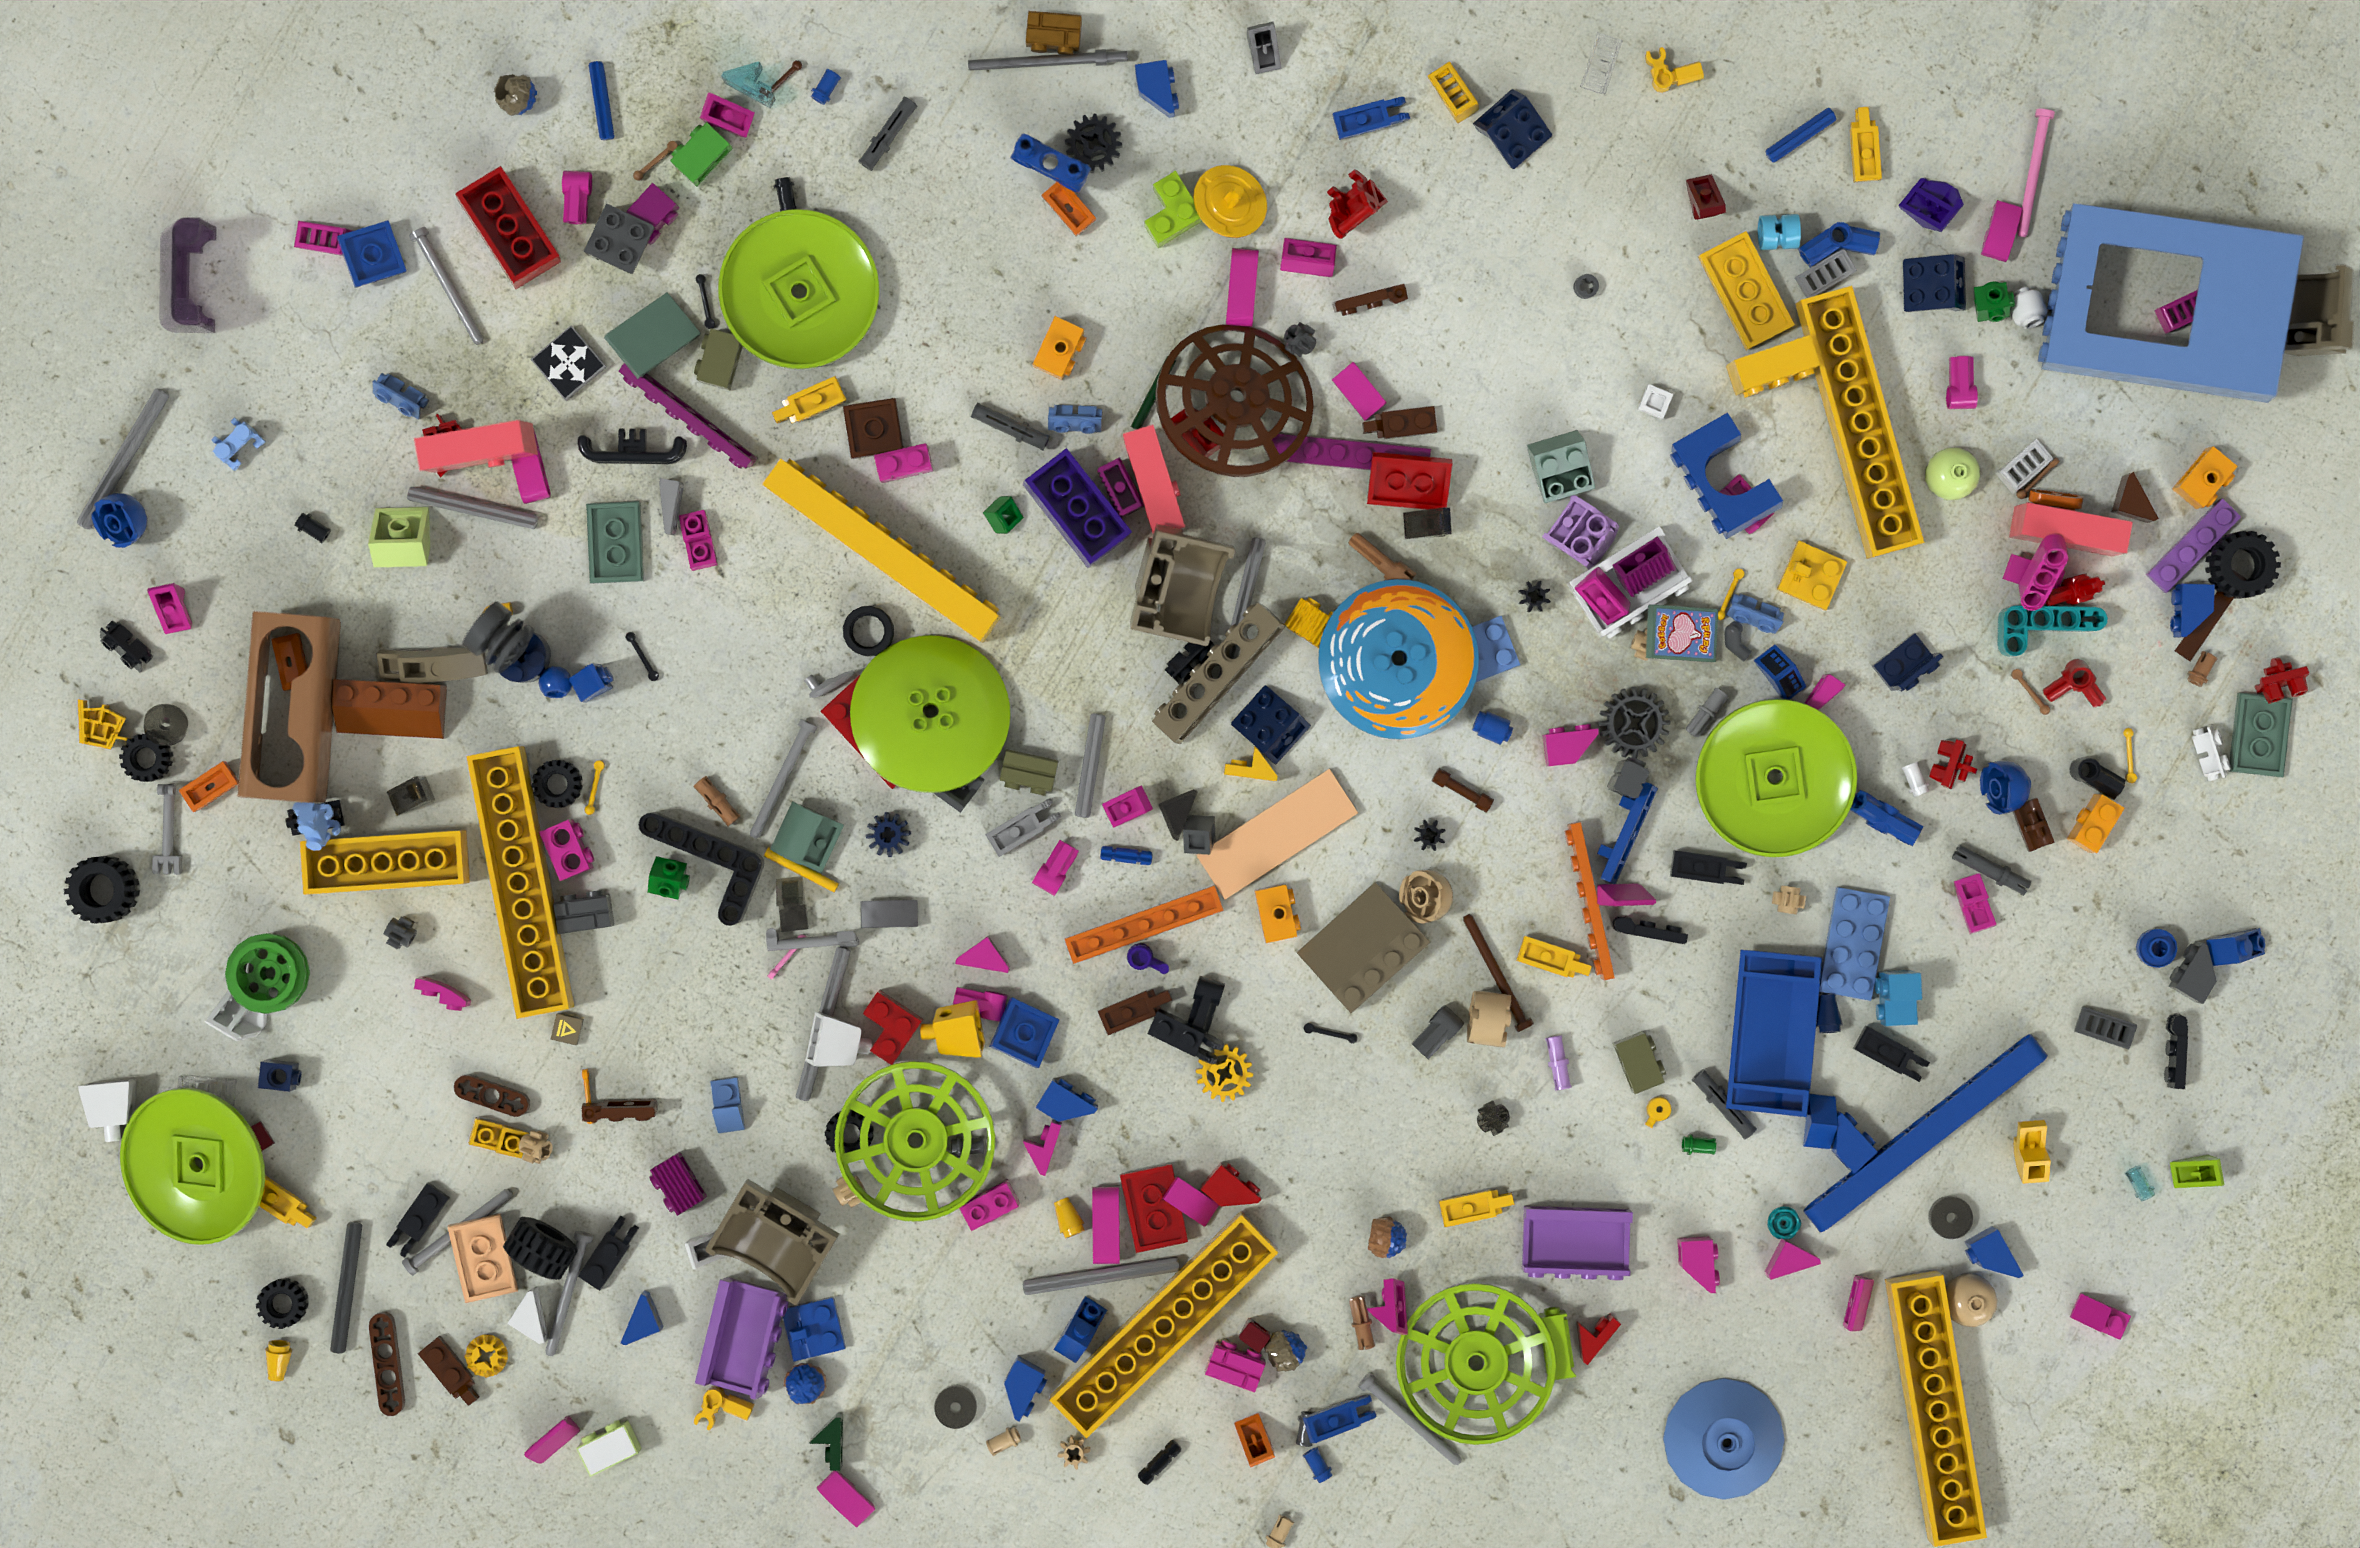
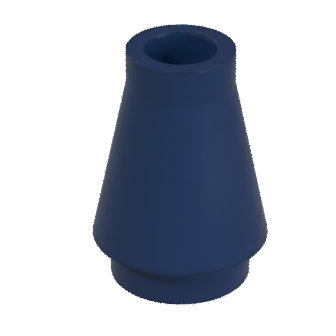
(1828, 1015)

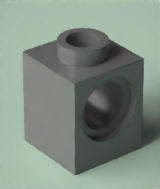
(1199, 834)

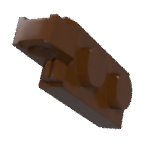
(1372, 299)
(1403, 423)
(1132, 1010)
(619, 1109)
(449, 1370)

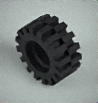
(134, 769)
(573, 783)
(853, 1118)
(266, 1303)

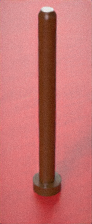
(1522, 1021)

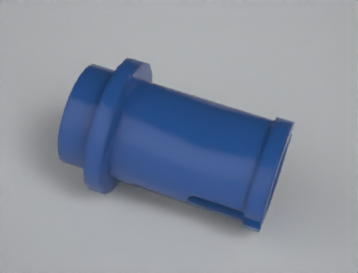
(825, 87)
(1317, 1465)

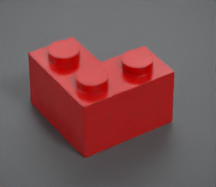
(898, 1026)

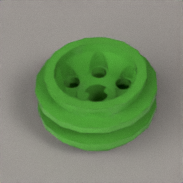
(248, 952)

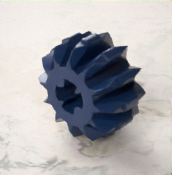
(894, 840)

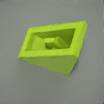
(2197, 1172)

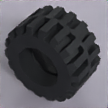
(2263, 558)
(81, 897)
(540, 1248)

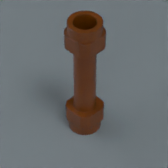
(1481, 801)

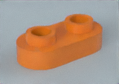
(2052, 498)

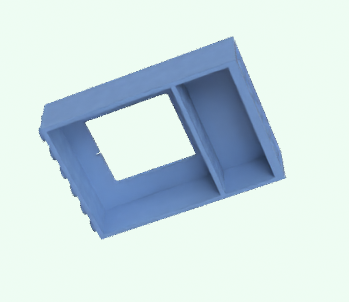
(2236, 317)

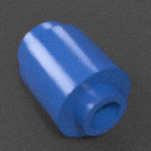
(1492, 727)

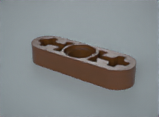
(507, 1109)

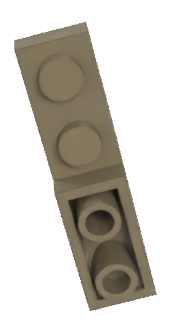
(430, 666)

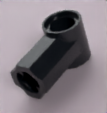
(2098, 777)
(1206, 998)

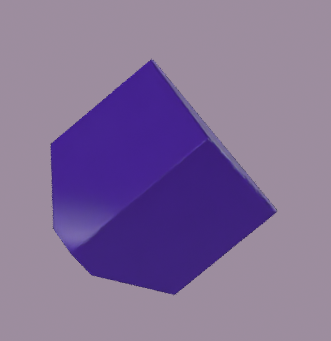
(1932, 204)

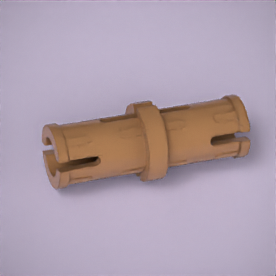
(717, 801)

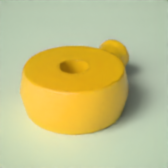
(1652, 1112)

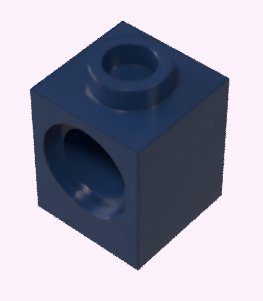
(268, 1078)

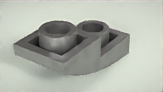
(889, 913)

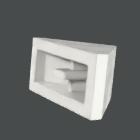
(696, 1250)
(530, 1317)

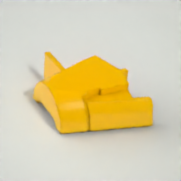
(99, 725)

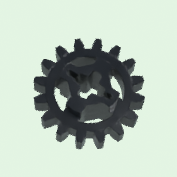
(1082, 138)

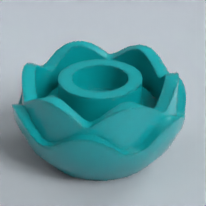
(1785, 1231)

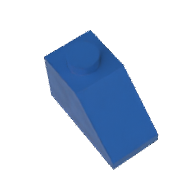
(1992, 1253)

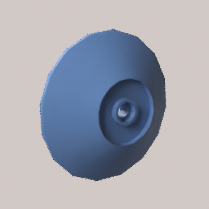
(1709, 1416)

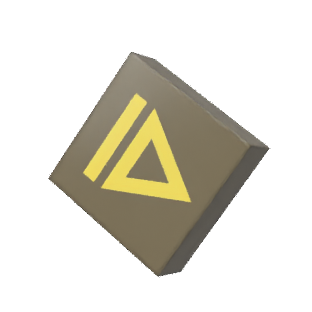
(567, 1029)

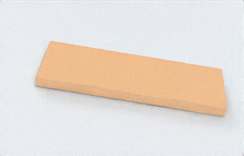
(1277, 833)

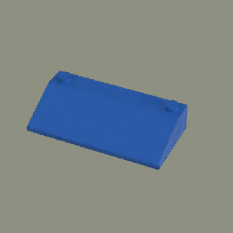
(1774, 1032)

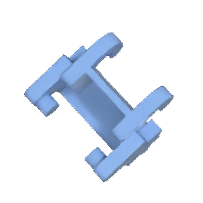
(239, 437)
(315, 822)

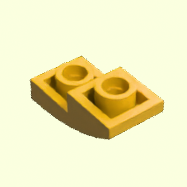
(496, 1137)

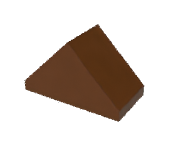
(2132, 500)

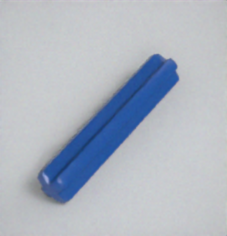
(601, 100)
(1800, 135)

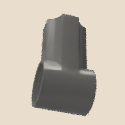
(1442, 1027)

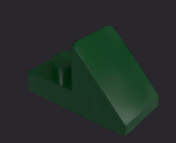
(832, 1434)

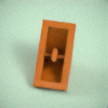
(1254, 1440)

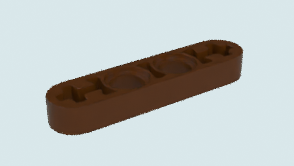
(391, 1363)

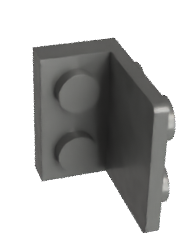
(619, 239)

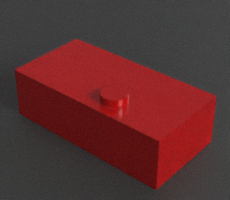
(508, 227)

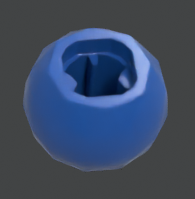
(555, 682)

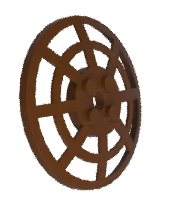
(1228, 411)

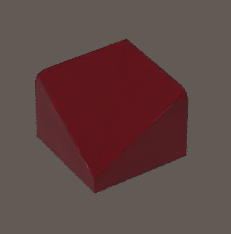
(1254, 1335)

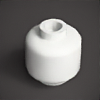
(2028, 308)

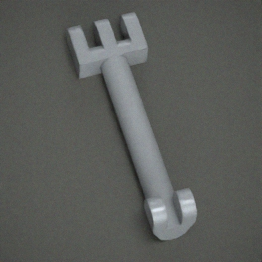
(167, 857)
(843, 939)

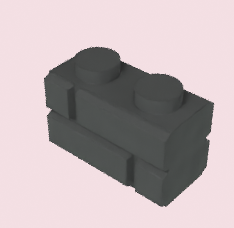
(1629, 777)
(583, 913)

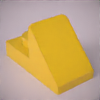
(1259, 770)

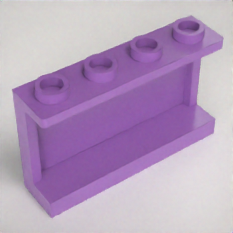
(1576, 1242)
(742, 1337)

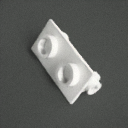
(2209, 742)

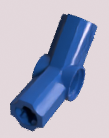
(1854, 240)
(1885, 818)

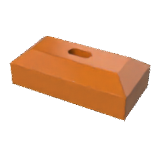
(1078, 220)
(290, 647)
(199, 796)

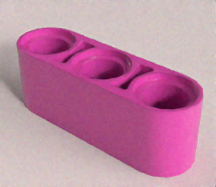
(1242, 287)
(531, 477)
(2043, 561)
(1105, 1225)

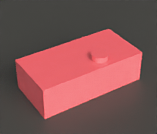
(476, 446)
(1153, 478)
(2079, 529)

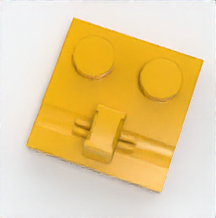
(1811, 575)

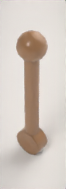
(671, 146)
(2022, 493)
(2017, 675)

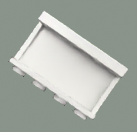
(1653, 595)

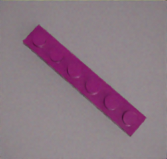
(695, 421)
(1340, 452)

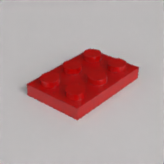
(1409, 481)
(1151, 1218)

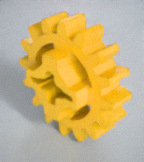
(1235, 1077)

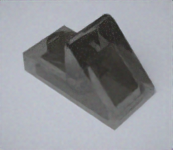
(1427, 523)
(791, 903)

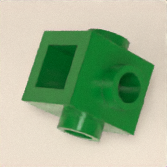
(1993, 301)
(668, 878)

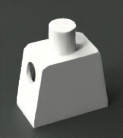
(835, 1042)
(109, 1105)

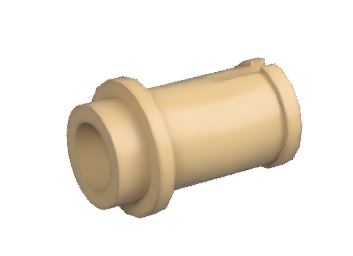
(1003, 1441)
(1279, 1532)

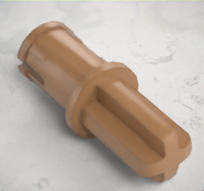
(1361, 1323)

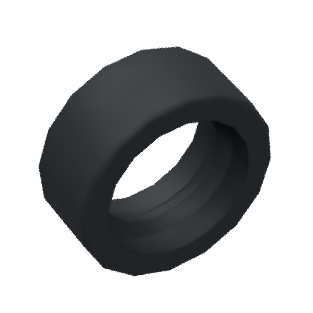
(867, 611)

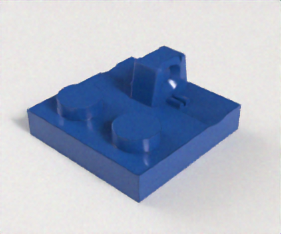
(371, 254)
(1024, 1033)
(813, 1329)

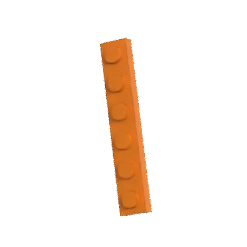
(1591, 912)
(1143, 924)

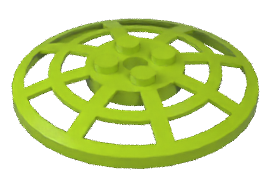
(912, 1158)
(1468, 1379)

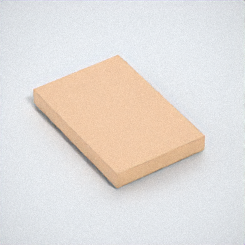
(480, 1258)

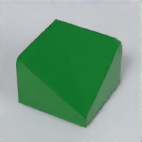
(1003, 515)

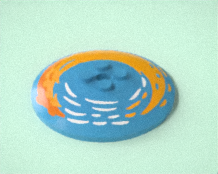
(1388, 697)

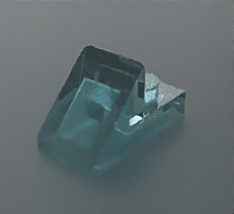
(744, 80)

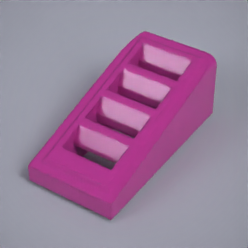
(301, 237)
(2164, 315)
(1824, 691)

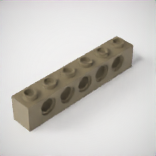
(1232, 669)

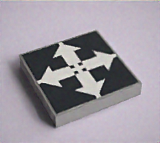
(568, 363)

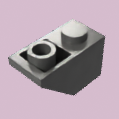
(2195, 975)

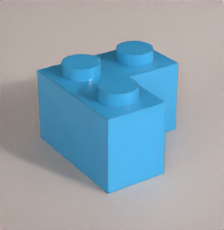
(1898, 997)

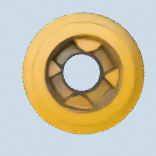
(1068, 1218)
(277, 1358)

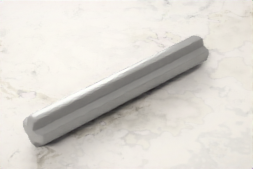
(1090, 765)

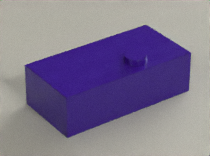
(1077, 508)

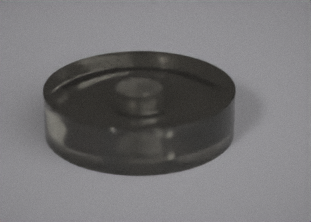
(165, 714)
(1938, 1217)
(952, 1418)

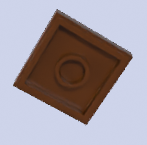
(873, 428)

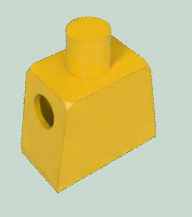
(956, 1030)

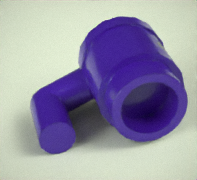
(1141, 956)

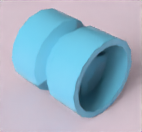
(1788, 232)

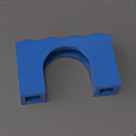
(1729, 512)

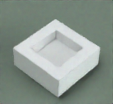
(1655, 401)

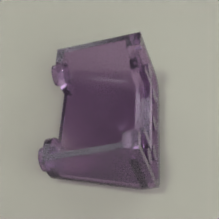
(177, 241)

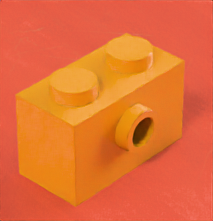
(1059, 348)
(2205, 478)
(2095, 823)
(1276, 913)

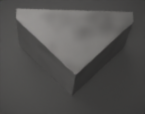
(1264, 47)

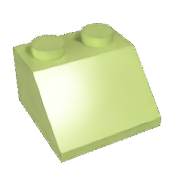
(400, 537)

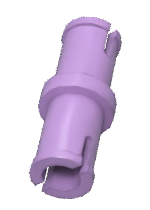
(1558, 1062)

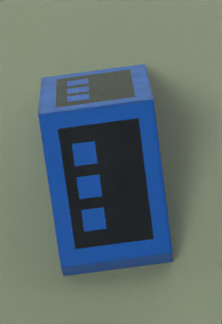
(1780, 672)
(643, 1321)

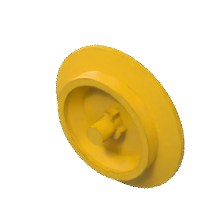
(1230, 201)

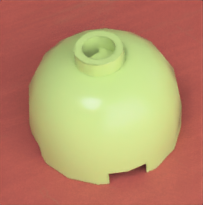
(1952, 473)

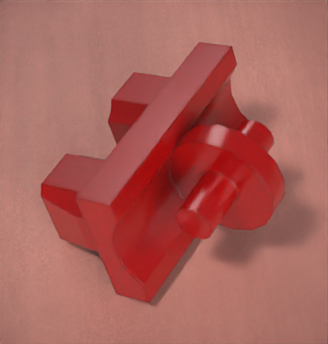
(2281, 677)
(1948, 774)

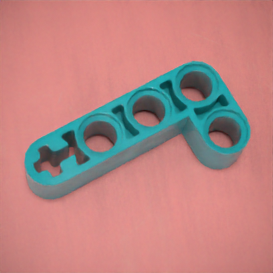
(2051, 623)

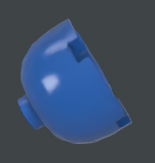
(119, 519)
(2005, 786)

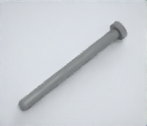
(420, 236)
(806, 728)
(582, 1240)
(412, 1265)
(1369, 1383)

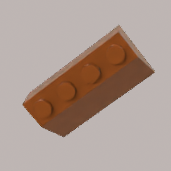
(389, 708)

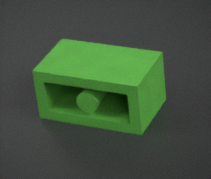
(700, 153)

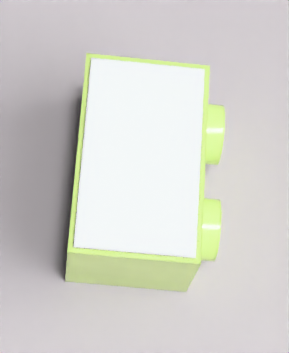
(608, 1447)

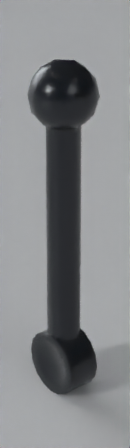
(709, 323)
(653, 675)
(1309, 1028)

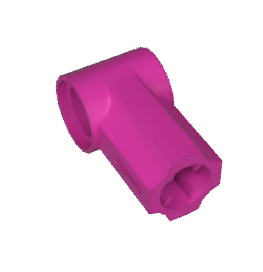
(576, 191)
(1961, 389)
(1053, 871)
(990, 1003)

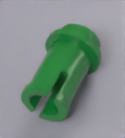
(1698, 1145)

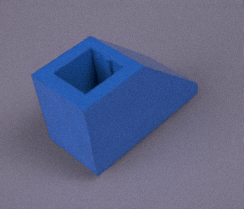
(1155, 88)
(2192, 607)
(591, 682)
(2236, 947)
(1063, 1103)
(1850, 1145)
(1080, 1329)
(1021, 1385)

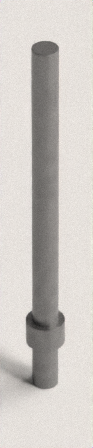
(1099, 57)

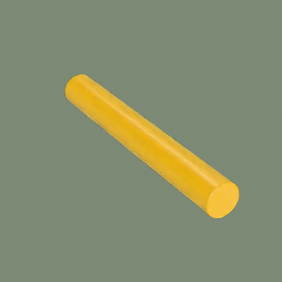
(802, 870)

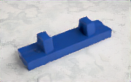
(1629, 832)

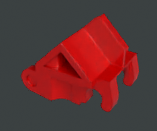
(1355, 206)

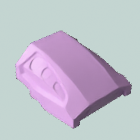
(1582, 532)

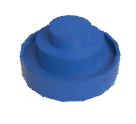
(2156, 948)

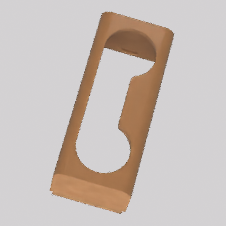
(309, 709)

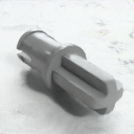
(1707, 712)

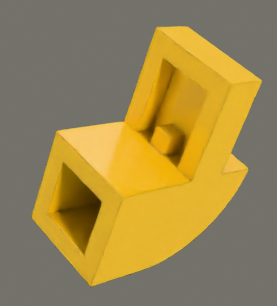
(2030, 1152)

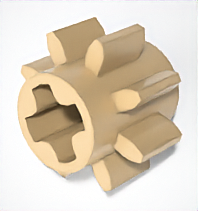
(1639, 644)
(1789, 899)
(535, 1147)
(844, 1194)
(1072, 1444)

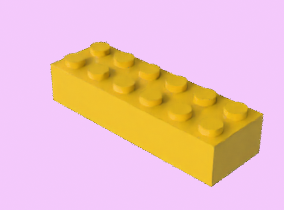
(386, 862)

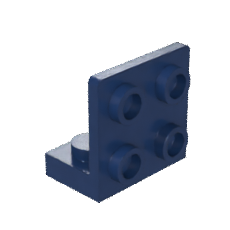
(1513, 127)
(1934, 283)
(1906, 663)
(1270, 724)

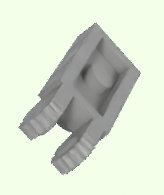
(1020, 828)

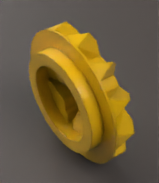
(487, 1343)

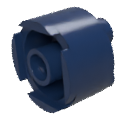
(535, 662)

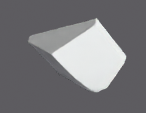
(235, 1019)

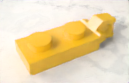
(1865, 147)
(810, 401)
(1551, 958)
(285, 1205)
(1473, 1207)

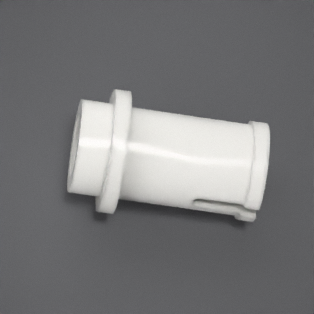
(1915, 779)

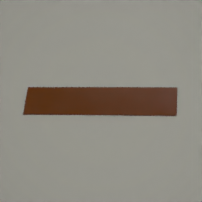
(2190, 645)

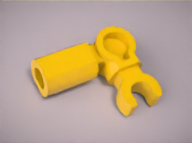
(1680, 75)
(716, 1398)

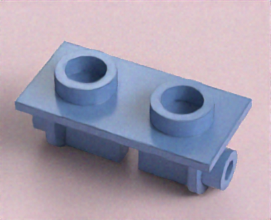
(389, 389)
(1063, 420)
(1766, 619)

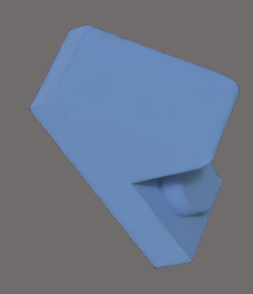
(727, 1105)

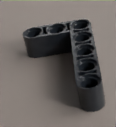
(712, 854)

